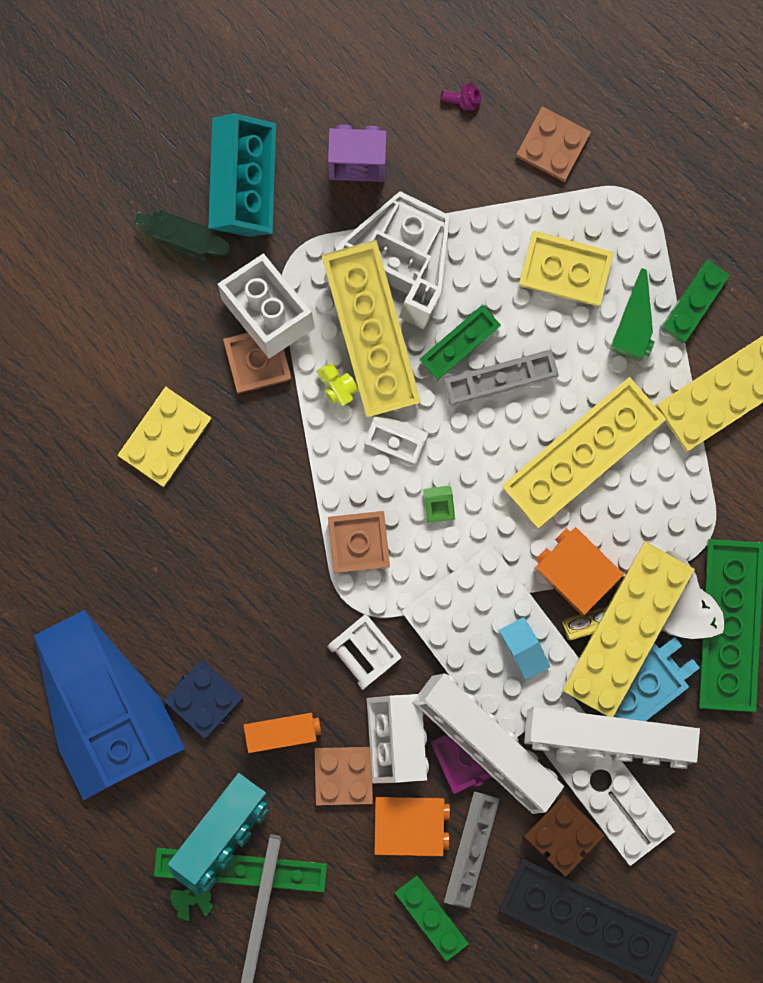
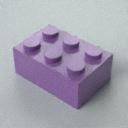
(357, 153)

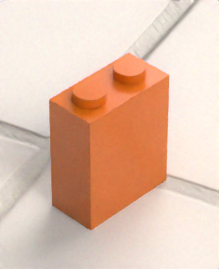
(577, 570)
(282, 732)
(411, 826)

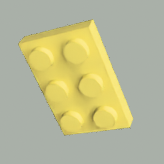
(566, 268)
(164, 437)

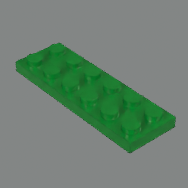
(732, 657)

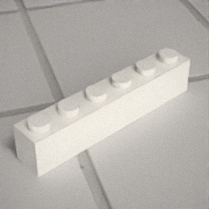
(611, 736)
(488, 743)

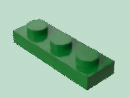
(695, 301)
(460, 342)
(431, 918)

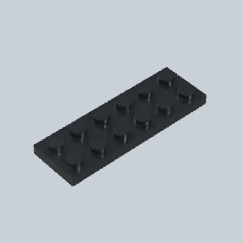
(588, 920)

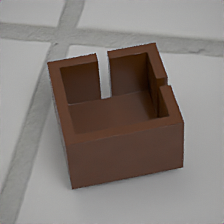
(564, 834)

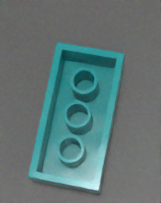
(242, 175)
(219, 835)

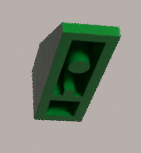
(635, 326)

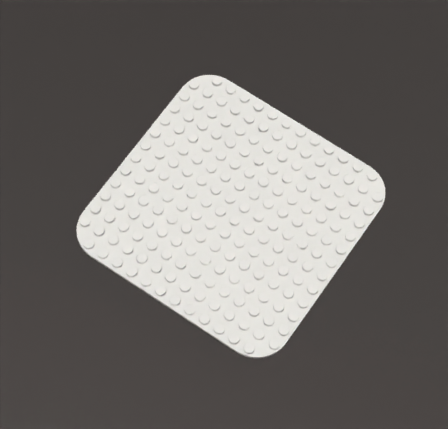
(476, 446)

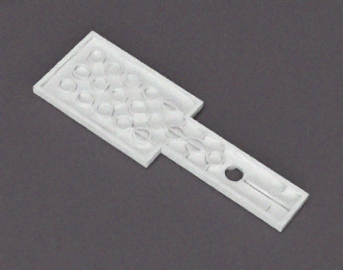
(462, 627)

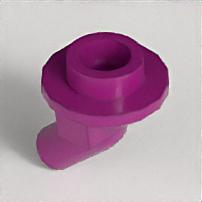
(468, 98)

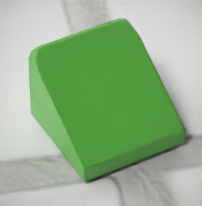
(439, 504)

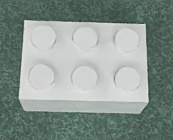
(266, 306)
(396, 739)

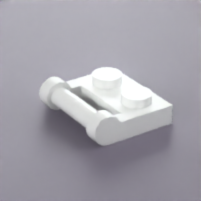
(373, 647)

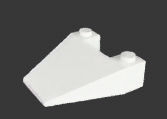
(411, 249)

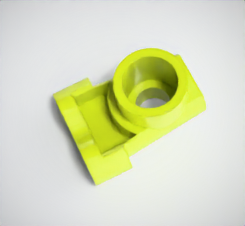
(338, 387)

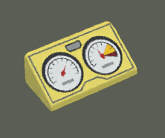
(582, 625)

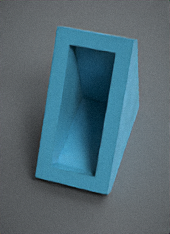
(524, 648)

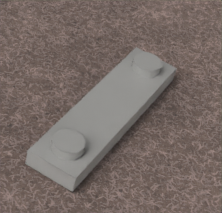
(500, 378)
(471, 850)

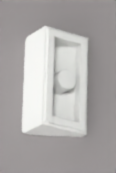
(396, 438)

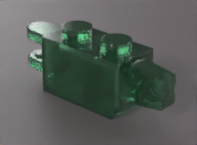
(183, 235)

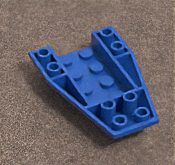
(101, 707)

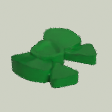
(183, 898)

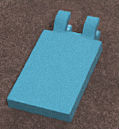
(655, 683)

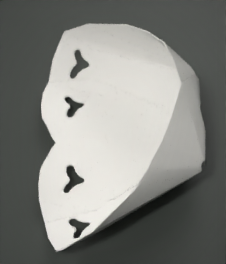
(688, 616)

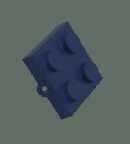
(203, 699)

